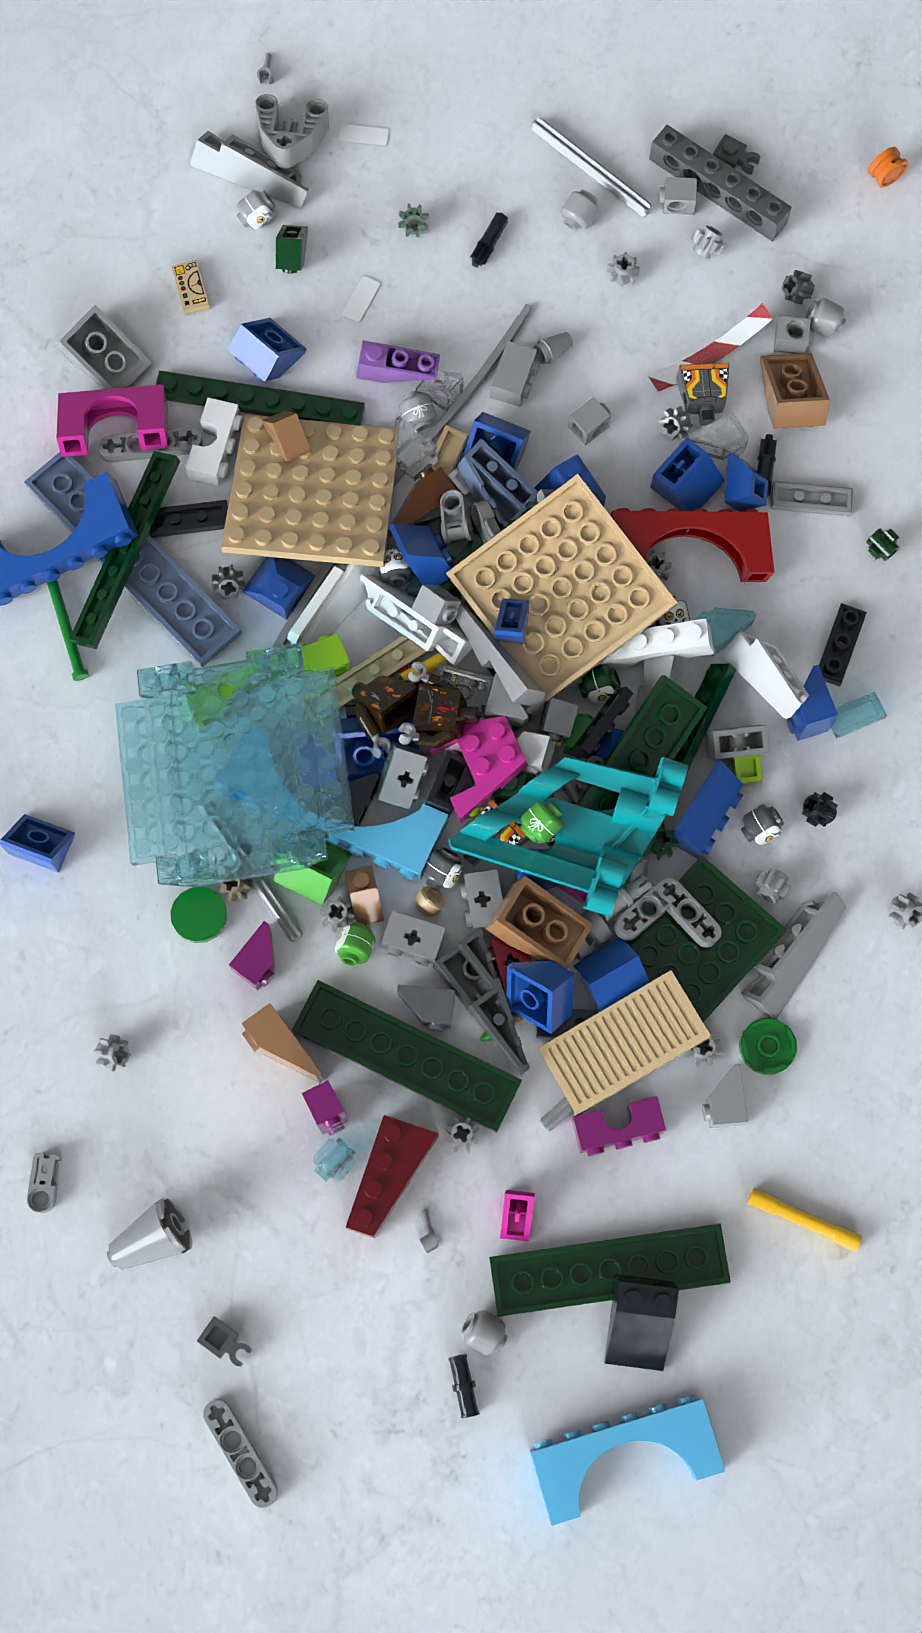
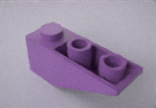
(395, 364)

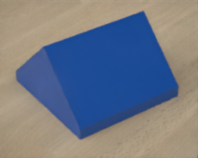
(38, 842)
(611, 973)

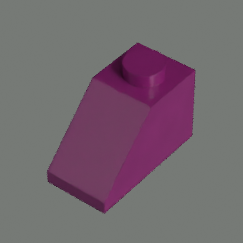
(256, 958)

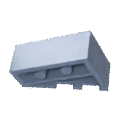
(497, 482)

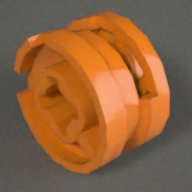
(887, 167)

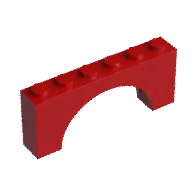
(738, 534)

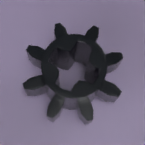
(819, 809)

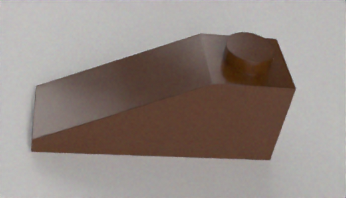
(423, 497)

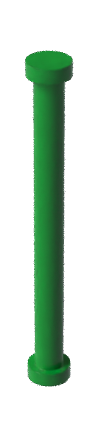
(66, 629)

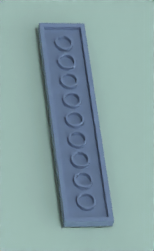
(155, 578)

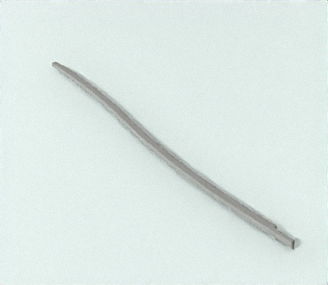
(436, 430)

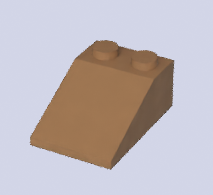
(794, 391)
(539, 924)
(275, 1040)

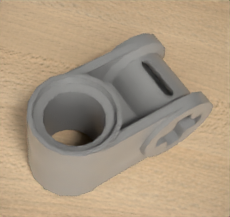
(455, 522)

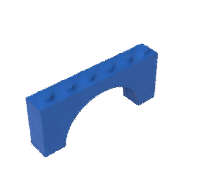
(102, 527)

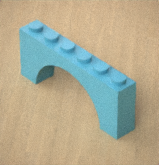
(564, 1463)

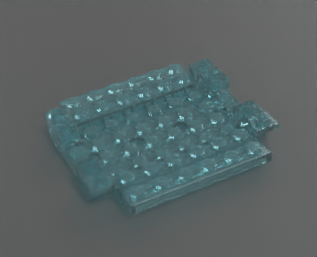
(184, 777)

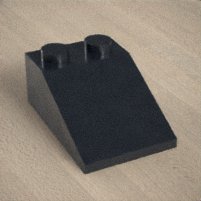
(641, 1322)

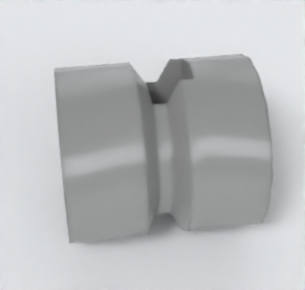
(597, 936)

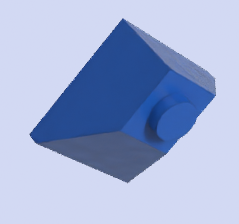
(279, 585)

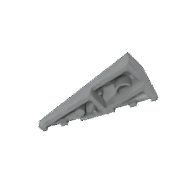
(493, 655)

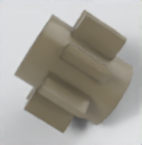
(234, 892)

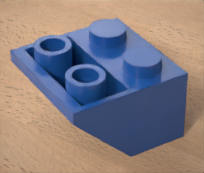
(687, 477)

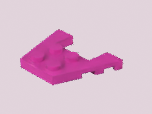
(492, 760)

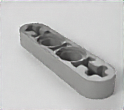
(128, 438)
(236, 1455)

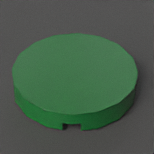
(198, 914)
(768, 1046)

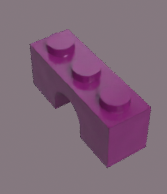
(325, 1108)
(595, 1135)

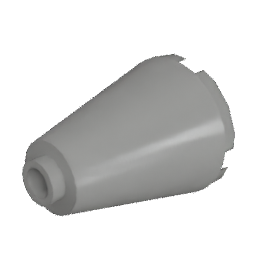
(151, 1237)

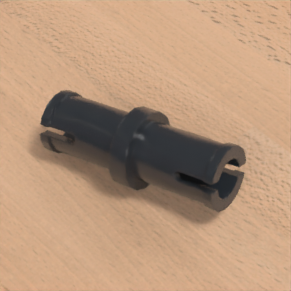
(464, 1386)

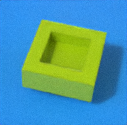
(747, 768)

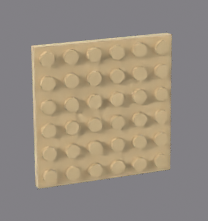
(318, 505)
(581, 580)

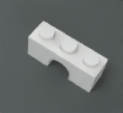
(210, 462)

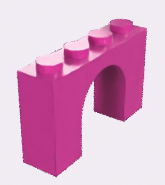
(83, 409)

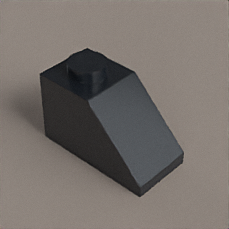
(362, 794)

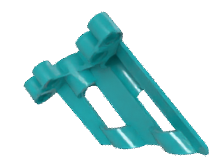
(593, 847)

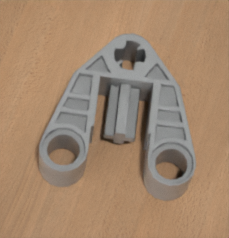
(286, 146)

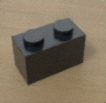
(448, 783)

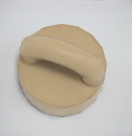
(429, 901)

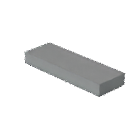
(811, 498)

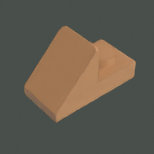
(364, 895)

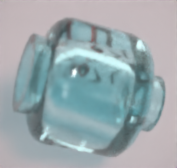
(334, 1160)

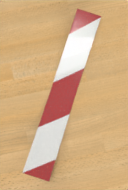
(718, 348)

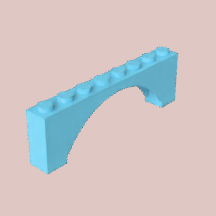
(396, 844)

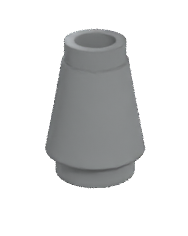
(552, 347)

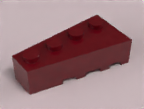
(390, 1168)

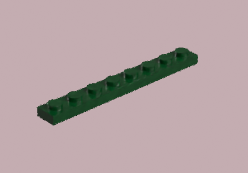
(260, 399)
(121, 560)
(710, 694)

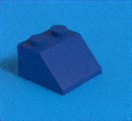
(265, 348)
(502, 436)
(565, 471)
(423, 552)
(816, 712)
(540, 993)

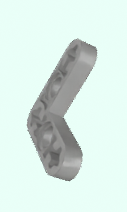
(665, 903)

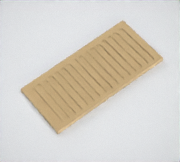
(624, 1042)

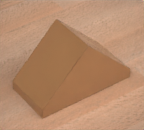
(287, 434)

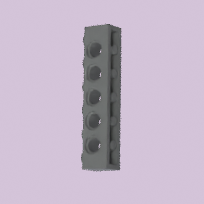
(720, 182)

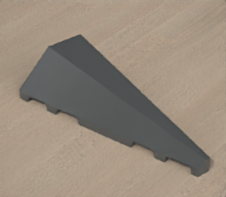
(473, 977)

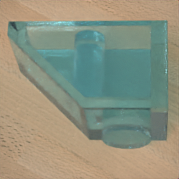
(726, 624)

